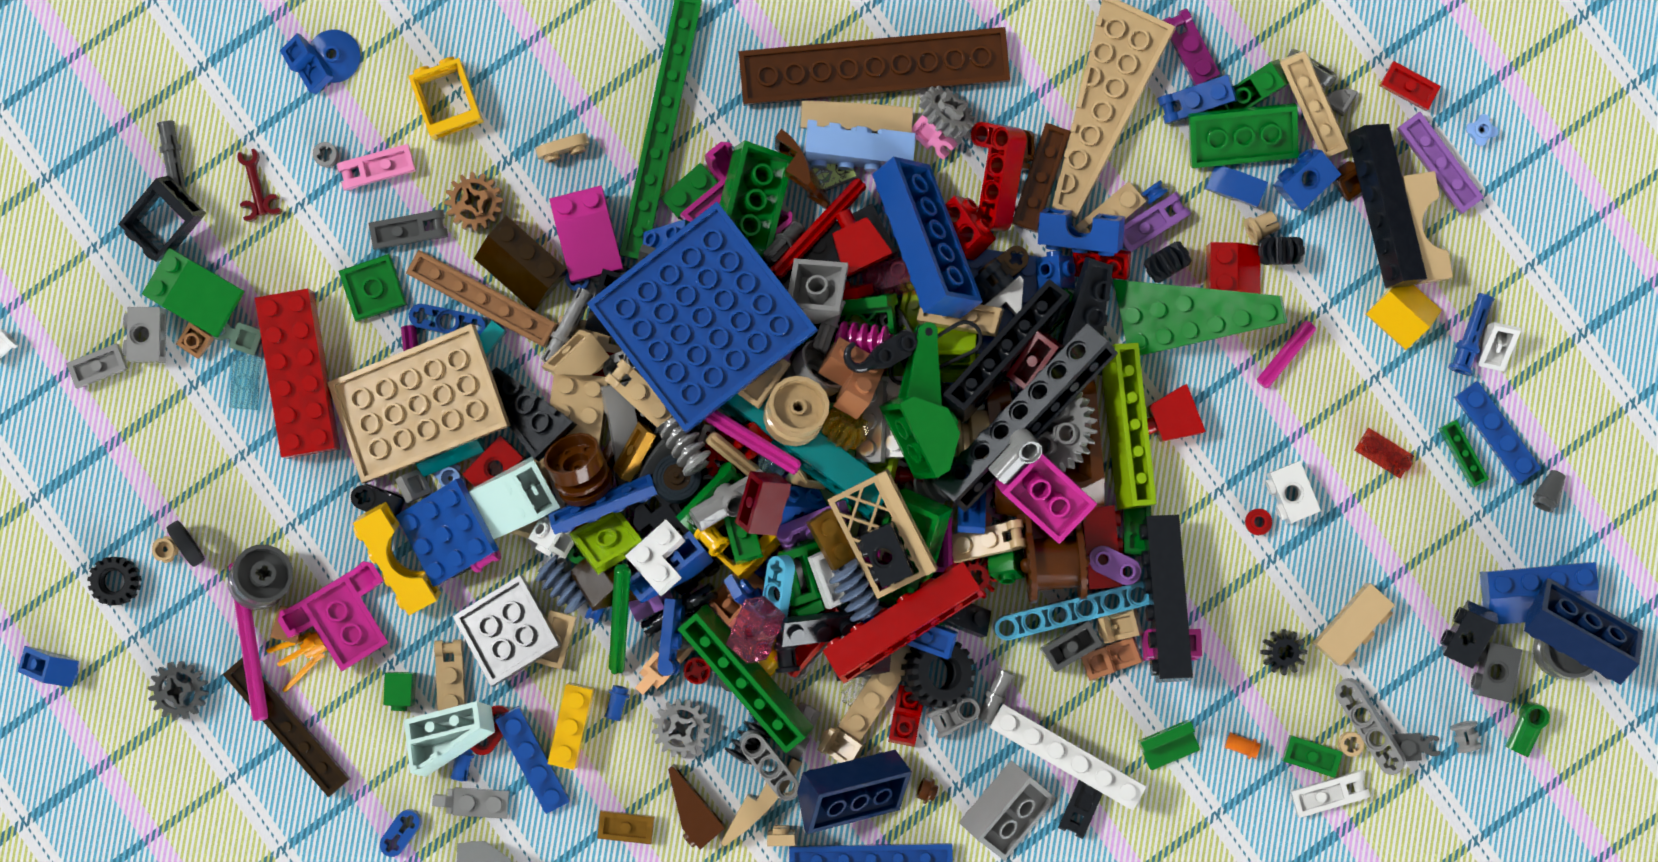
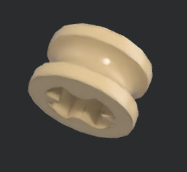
(1343, 748)

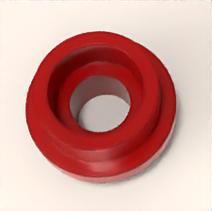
(1250, 525)

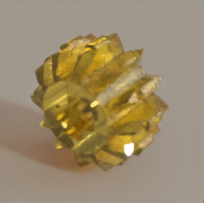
(845, 430)

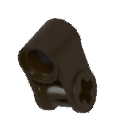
(1010, 268)

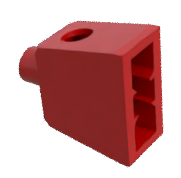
(859, 243)
(1174, 416)

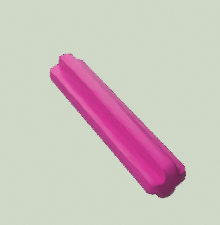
(1286, 354)

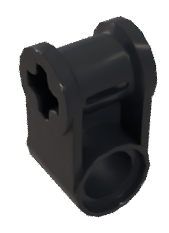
(377, 497)

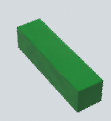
(1463, 453)

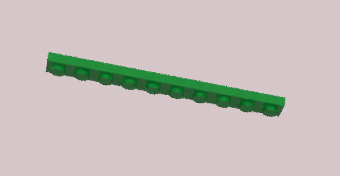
(661, 125)

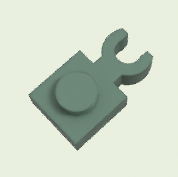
(243, 338)

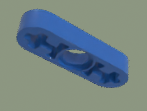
(429, 310)

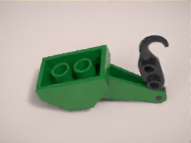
(917, 419)

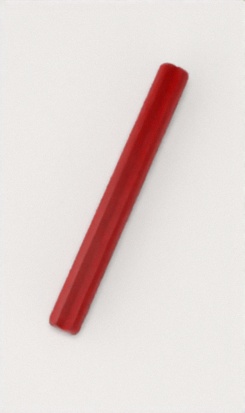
(818, 228)

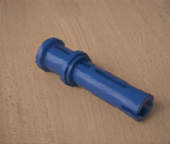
(1468, 346)

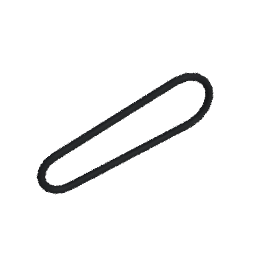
(956, 358)

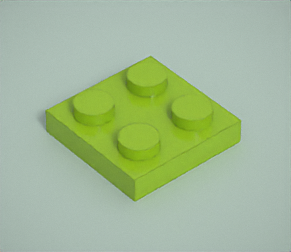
(606, 541)

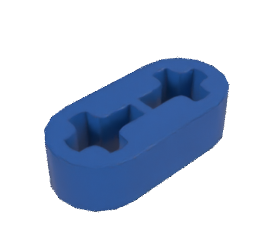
(406, 836)

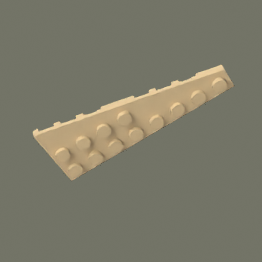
(1117, 71)

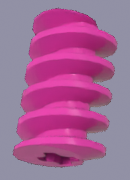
(863, 338)

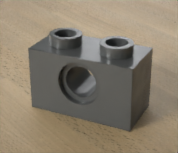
(1071, 646)
(1503, 686)

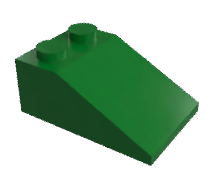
(193, 292)

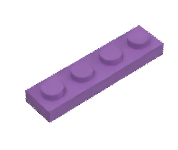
(1438, 158)

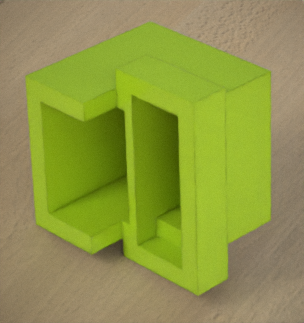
(952, 345)

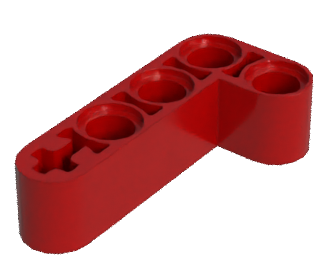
(1001, 171)

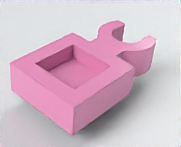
(928, 136)

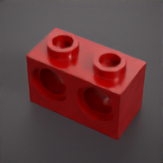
(969, 223)

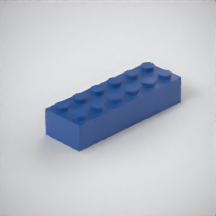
(926, 238)

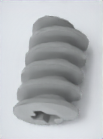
(684, 447)

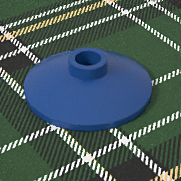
(347, 53)

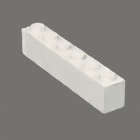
(1068, 757)

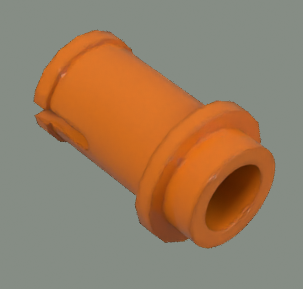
(1243, 745)

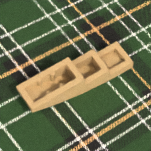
(857, 114)
(754, 808)

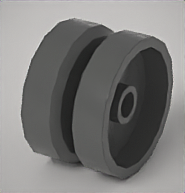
(245, 573)
(1557, 664)

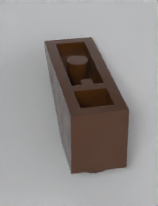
(696, 816)

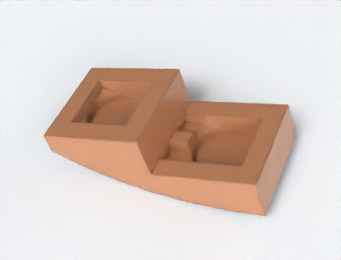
(1112, 658)

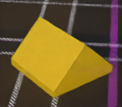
(1404, 314)

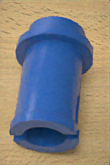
(616, 702)
(461, 766)

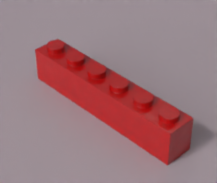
(902, 622)

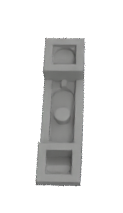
(621, 421)

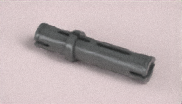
(170, 150)

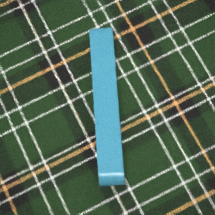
(1072, 614)

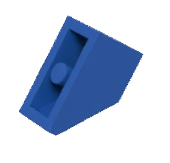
(48, 667)

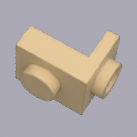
(1119, 626)
(840, 745)

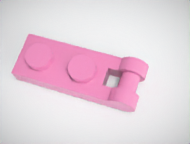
(377, 167)

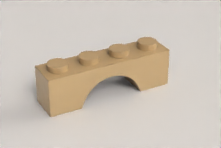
(1421, 192)

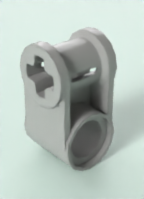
(953, 717)

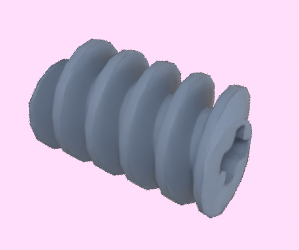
(561, 585)
(856, 591)

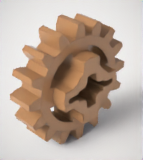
(485, 197)

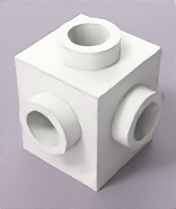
(548, 541)

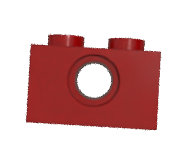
(500, 451)

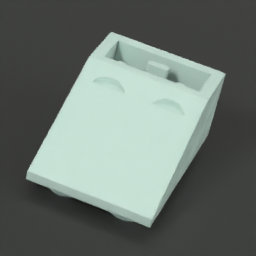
(514, 498)

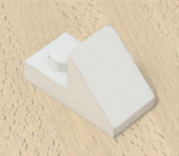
(1010, 296)

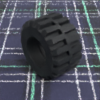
(957, 680)

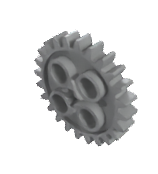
(1063, 449)

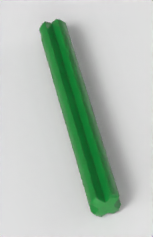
(619, 618)

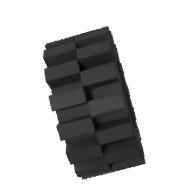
(99, 574)

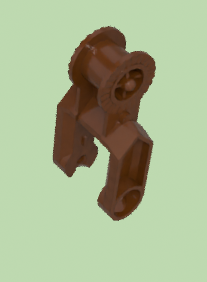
(1046, 561)

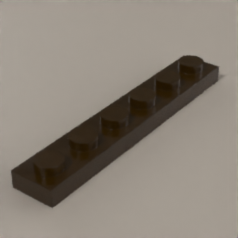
(293, 734)

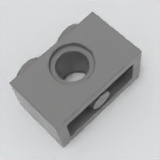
(154, 348)

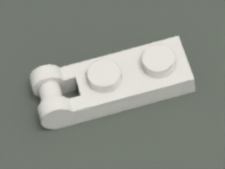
(1329, 794)

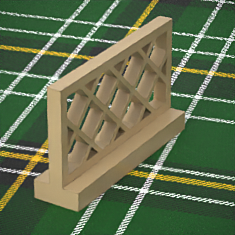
(900, 516)

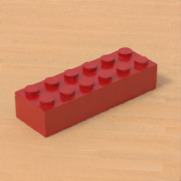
(297, 373)

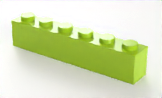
(1128, 429)

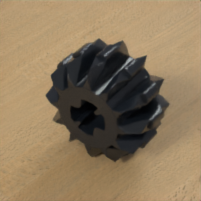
(1281, 251)
(1167, 262)
(1283, 662)

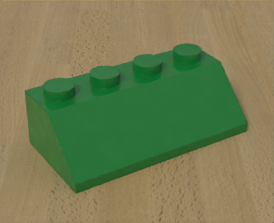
(755, 192)

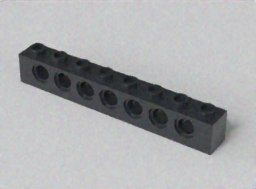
(1039, 412)

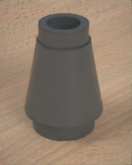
(1549, 492)

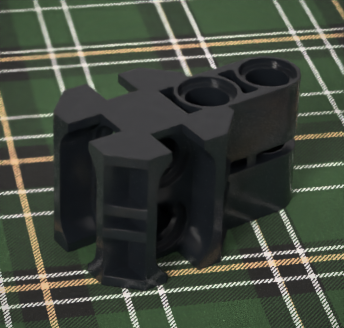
(668, 511)

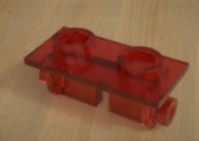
(1384, 453)

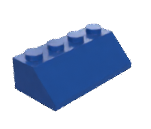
(1514, 590)

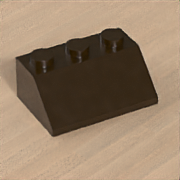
(520, 263)

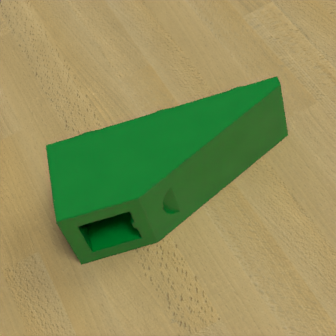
(1258, 86)

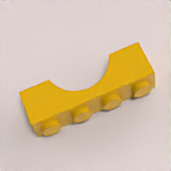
(411, 587)

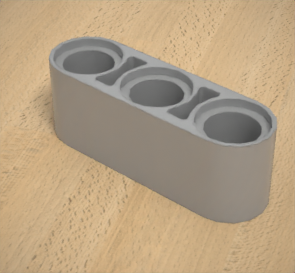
(775, 777)

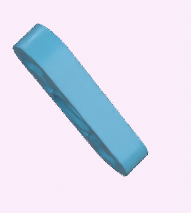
(780, 578)

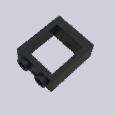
(178, 200)

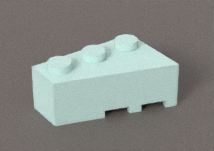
(446, 734)

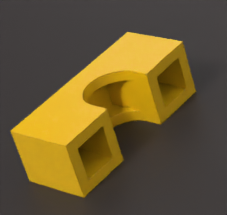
(571, 725)

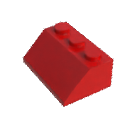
(1233, 267)

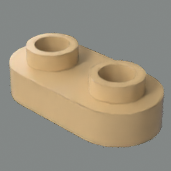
(551, 151)

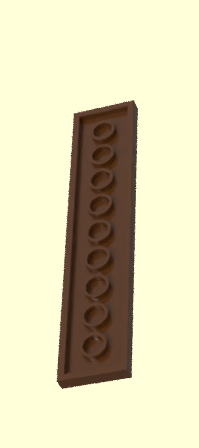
(874, 66)

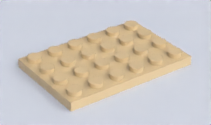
(418, 403)

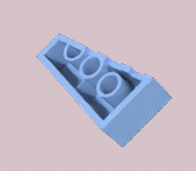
(855, 146)

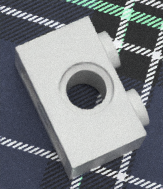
(1305, 502)

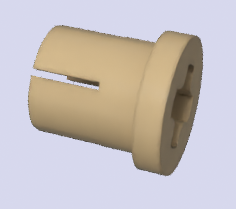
(1261, 226)

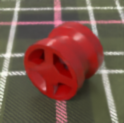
(695, 673)

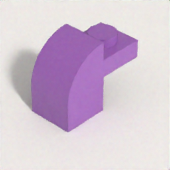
(649, 607)

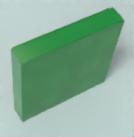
(372, 288)

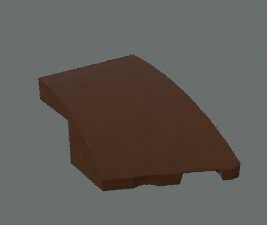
(800, 170)

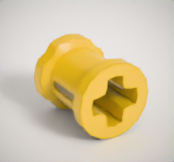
(713, 540)

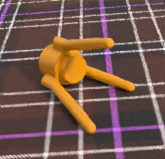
(311, 647)

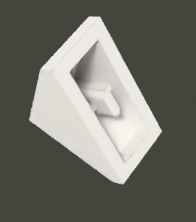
(1497, 345)

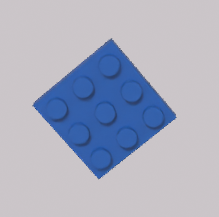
(447, 532)

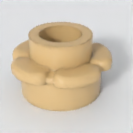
(159, 554)

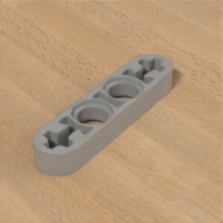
(1374, 724)

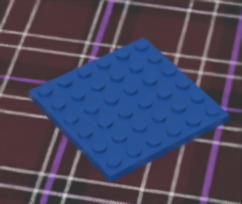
(702, 317)

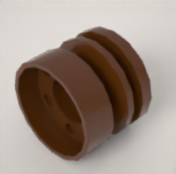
(578, 469)

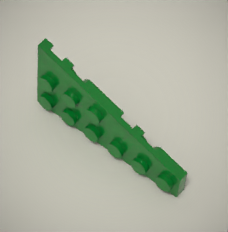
(1178, 316)

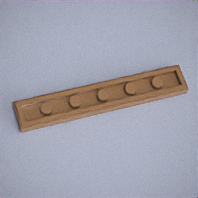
(482, 299)

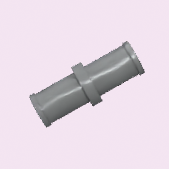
(995, 696)

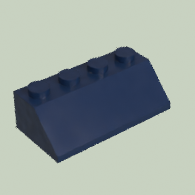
(1584, 631)
(852, 790)

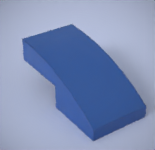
(306, 61)
(1236, 185)

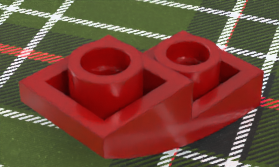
(1120, 262)
(905, 719)

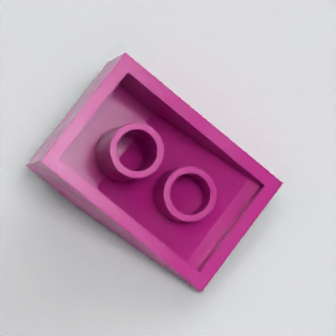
(586, 233)
(1048, 497)

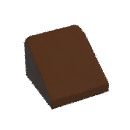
(1348, 181)

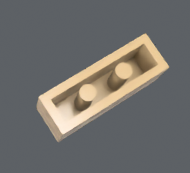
(1354, 625)

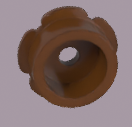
(927, 790)

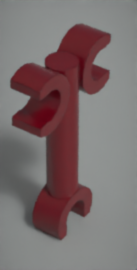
(260, 206)

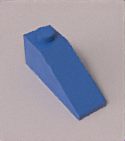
(686, 561)

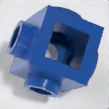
(1057, 268)

